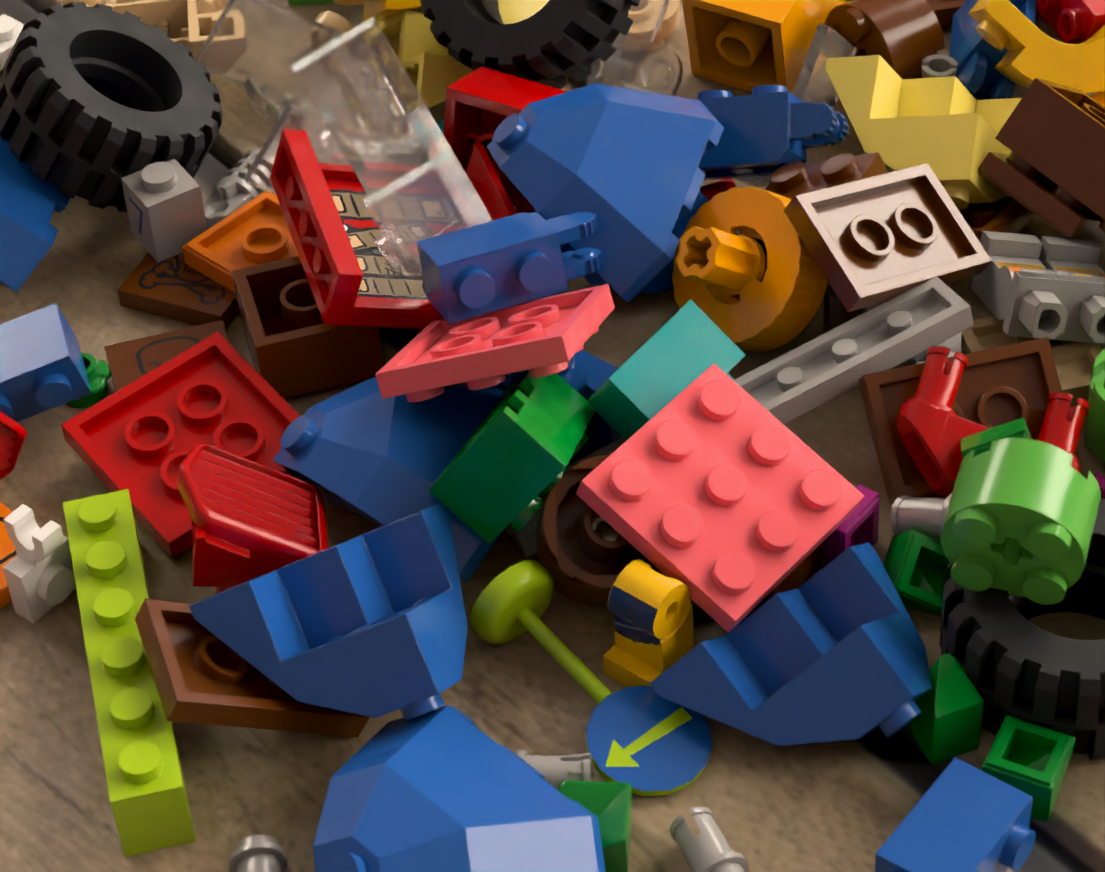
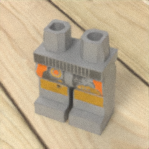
(1044, 286)

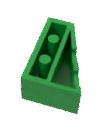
(515, 455)

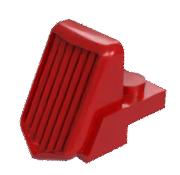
(246, 517)

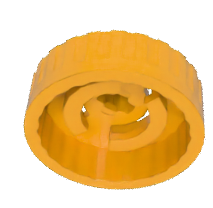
(719, 265)

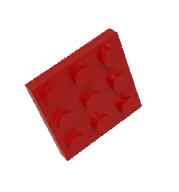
(151, 426)

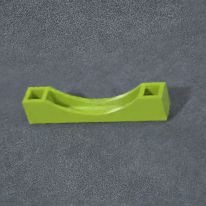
(135, 737)

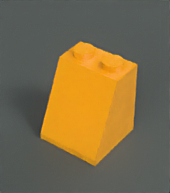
(752, 39)

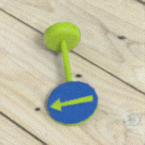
(631, 731)

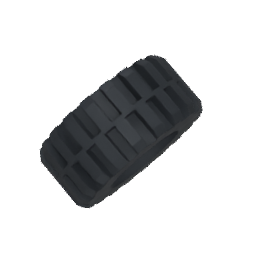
(543, 48)
(103, 98)
(1025, 668)

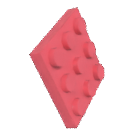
(484, 348)
(720, 496)

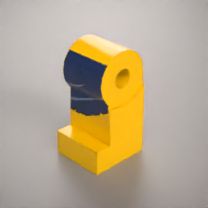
(650, 625)

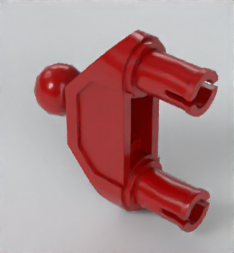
(934, 430)

